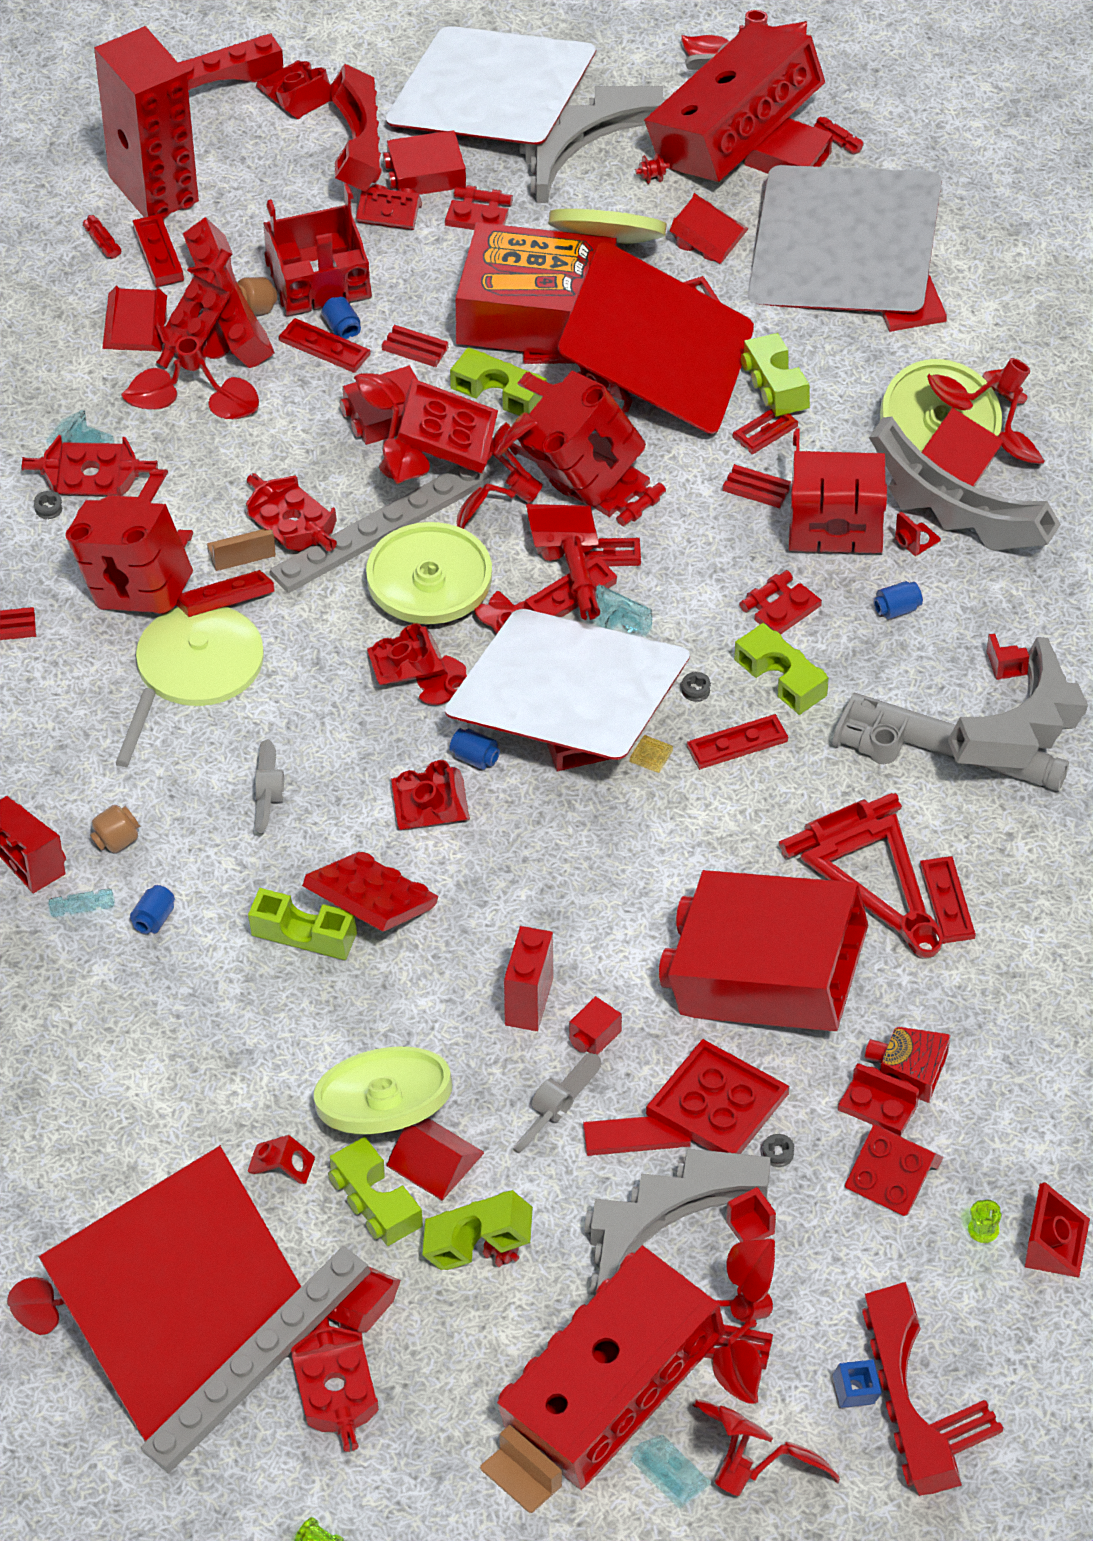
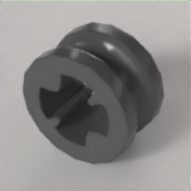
(51, 498)
(700, 680)
(779, 1140)

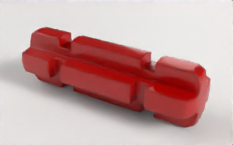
(840, 135)
(102, 237)

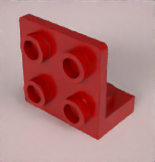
(891, 1170)

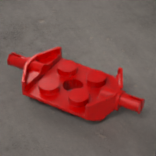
(207, 290)
(66, 462)
(283, 499)
(328, 1355)

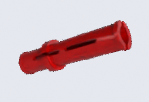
(583, 586)

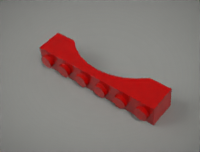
(242, 61)
(356, 98)
(239, 324)
(896, 1327)

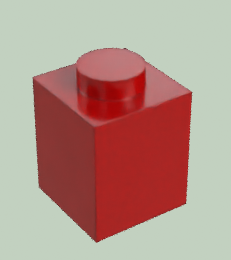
(595, 1026)

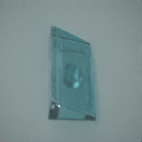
(669, 1470)

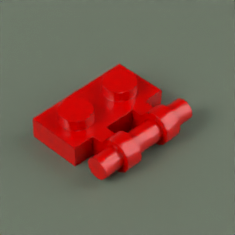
(466, 213)
(631, 484)
(787, 609)

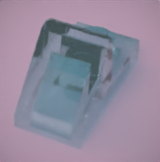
(75, 430)
(621, 610)

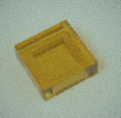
(651, 753)

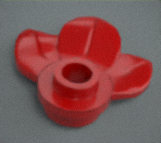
(497, 610)
(440, 688)

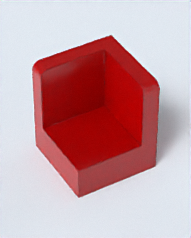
(1007, 660)
(751, 1216)

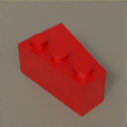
(29, 846)

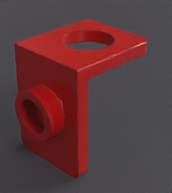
(909, 534)
(279, 1153)

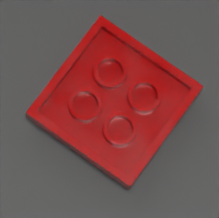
(447, 425)
(370, 891)
(717, 1099)

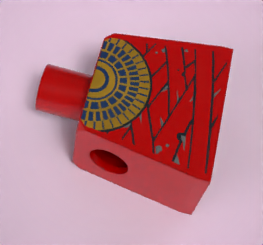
(912, 1057)

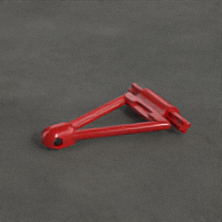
(853, 829)

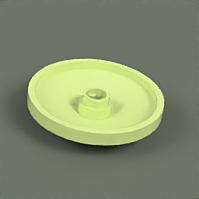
(623, 226)
(921, 411)
(429, 573)
(200, 656)
(383, 1090)

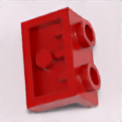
(389, 207)
(880, 1099)

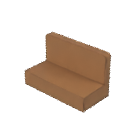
(242, 549)
(522, 1470)

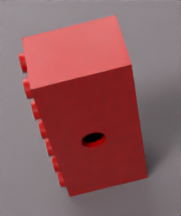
(735, 101)
(147, 123)
(612, 1365)

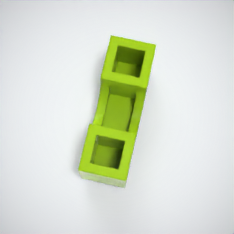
(768, 364)
(478, 371)
(767, 651)
(278, 920)
(387, 1214)
(500, 1220)

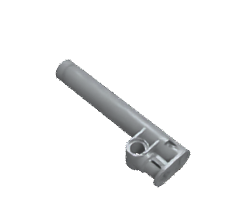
(883, 728)

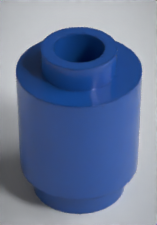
(341, 317)
(898, 599)
(474, 748)
(152, 909)

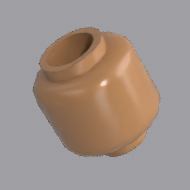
(258, 294)
(114, 829)

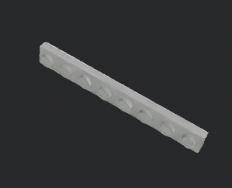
(371, 529)
(255, 1359)

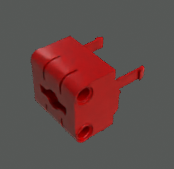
(321, 236)
(563, 442)
(837, 501)
(131, 551)

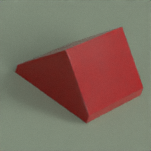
(433, 1157)
(1056, 1234)

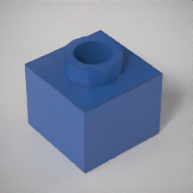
(860, 1374)

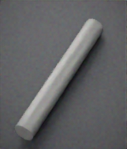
(135, 727)

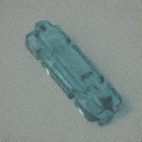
(81, 902)

